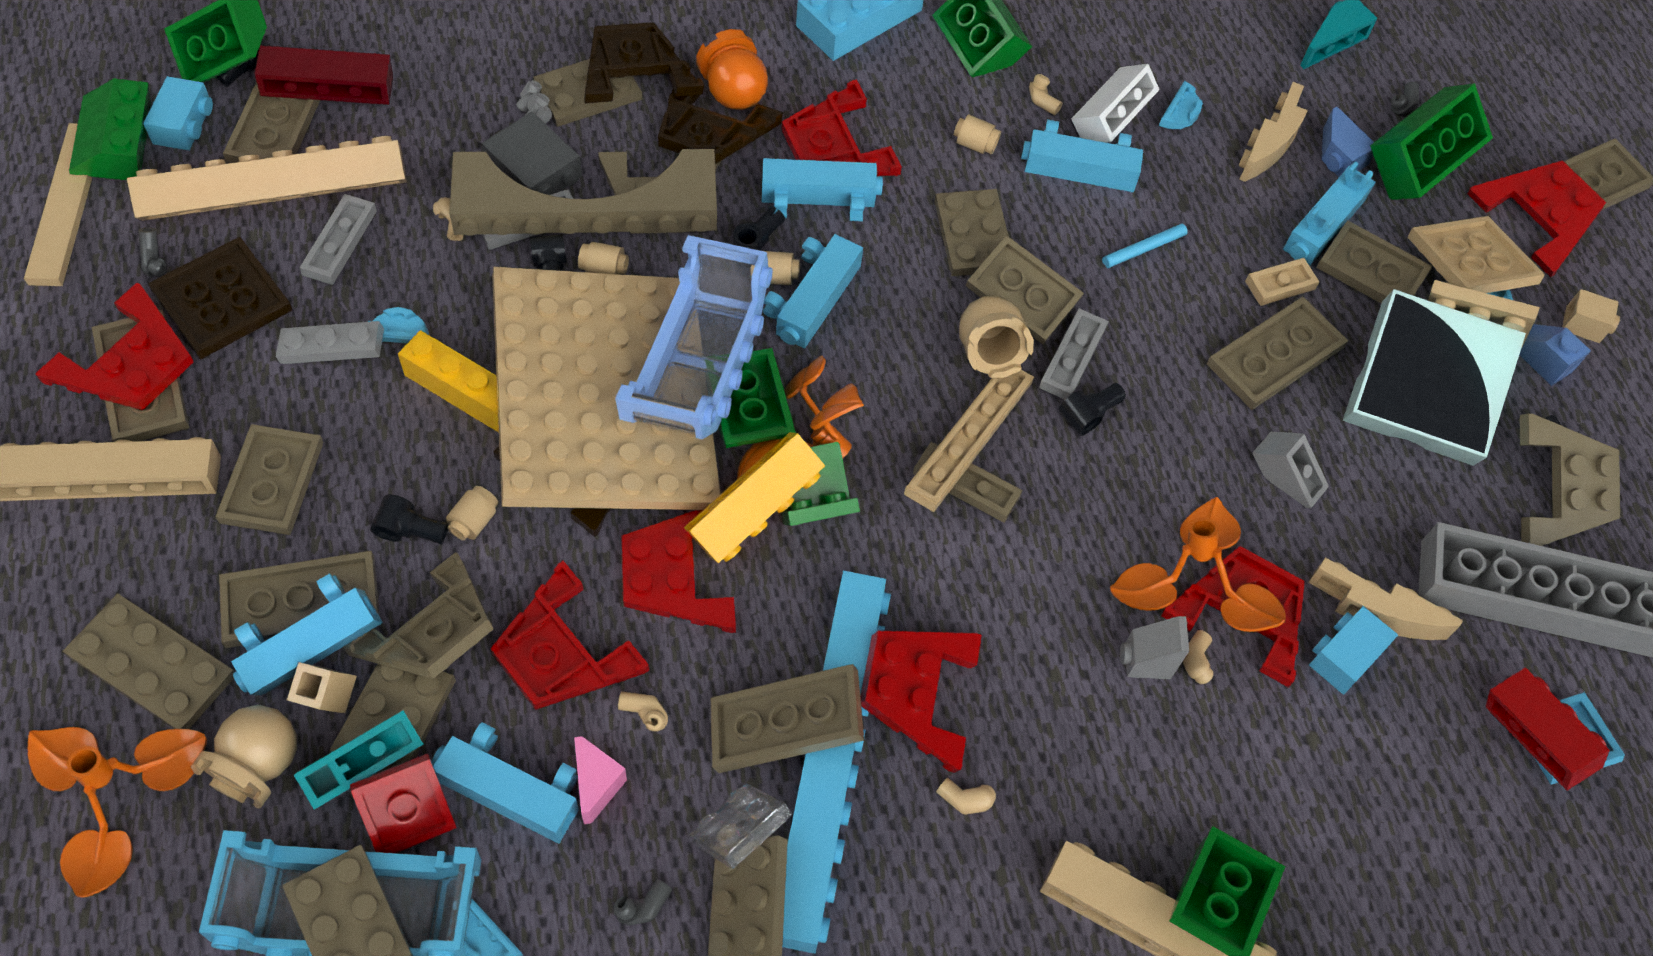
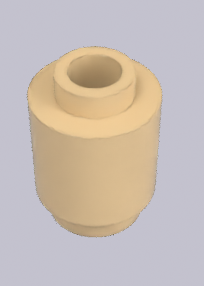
(977, 134)
(602, 258)
(784, 267)
(471, 513)

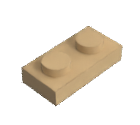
(1282, 281)

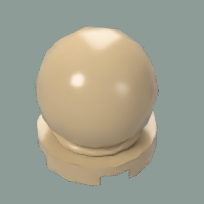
(995, 336)
(249, 750)

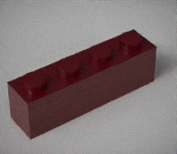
(324, 75)

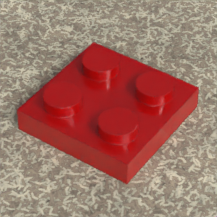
(403, 805)

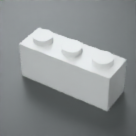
(1116, 103)

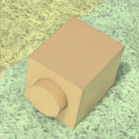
(1591, 316)
(321, 688)

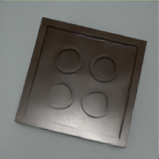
(220, 297)

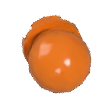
(733, 70)

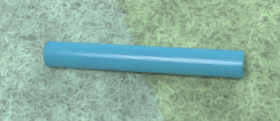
(1144, 245)

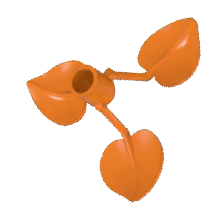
(838, 404)
(1205, 535)
(72, 754)

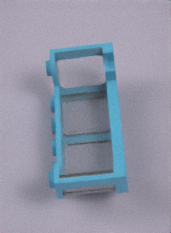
(253, 914)

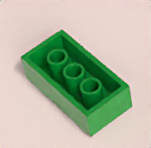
(1431, 142)

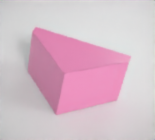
(598, 778)

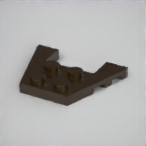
(633, 52)
(697, 128)

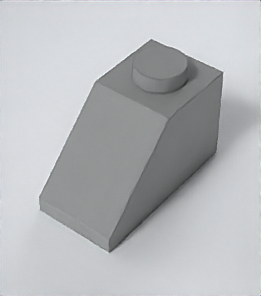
(1291, 466)
(1156, 649)

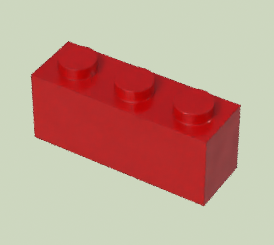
(1547, 728)

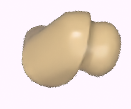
(1040, 95)
(442, 208)
(1196, 661)
(647, 707)
(969, 800)

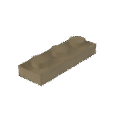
(980, 489)

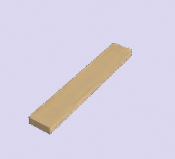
(59, 221)
(966, 439)

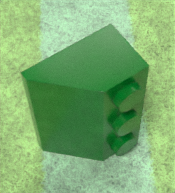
(982, 34)
(216, 38)
(111, 130)

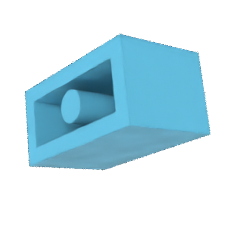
(178, 113)
(1352, 649)

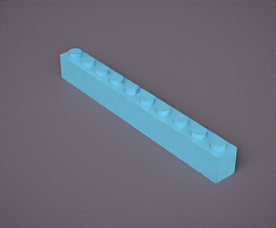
(827, 774)

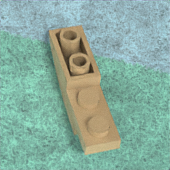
(1274, 135)
(1399, 608)

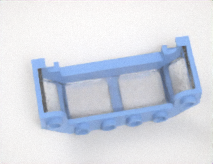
(701, 340)

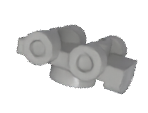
(534, 101)

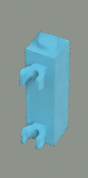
(1083, 159)
(820, 184)
(1329, 214)
(818, 291)
(306, 641)
(506, 788)

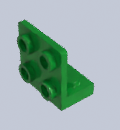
(827, 496)

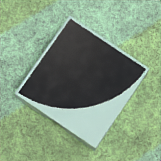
(1435, 377)

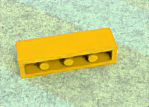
(451, 377)
(755, 497)

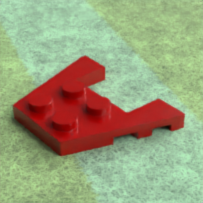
(823, 135)
(1554, 199)
(135, 366)
(1248, 568)
(661, 575)
(549, 659)
(903, 685)

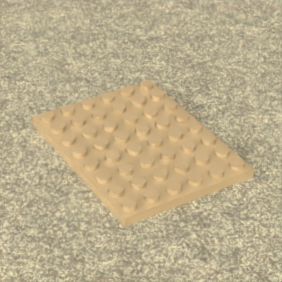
(559, 365)

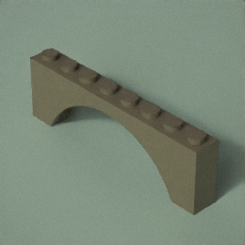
(492, 203)

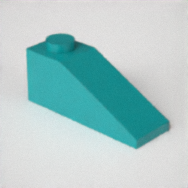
(1344, 26)
(358, 759)

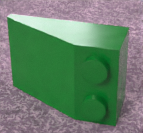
(759, 405)
(1226, 893)

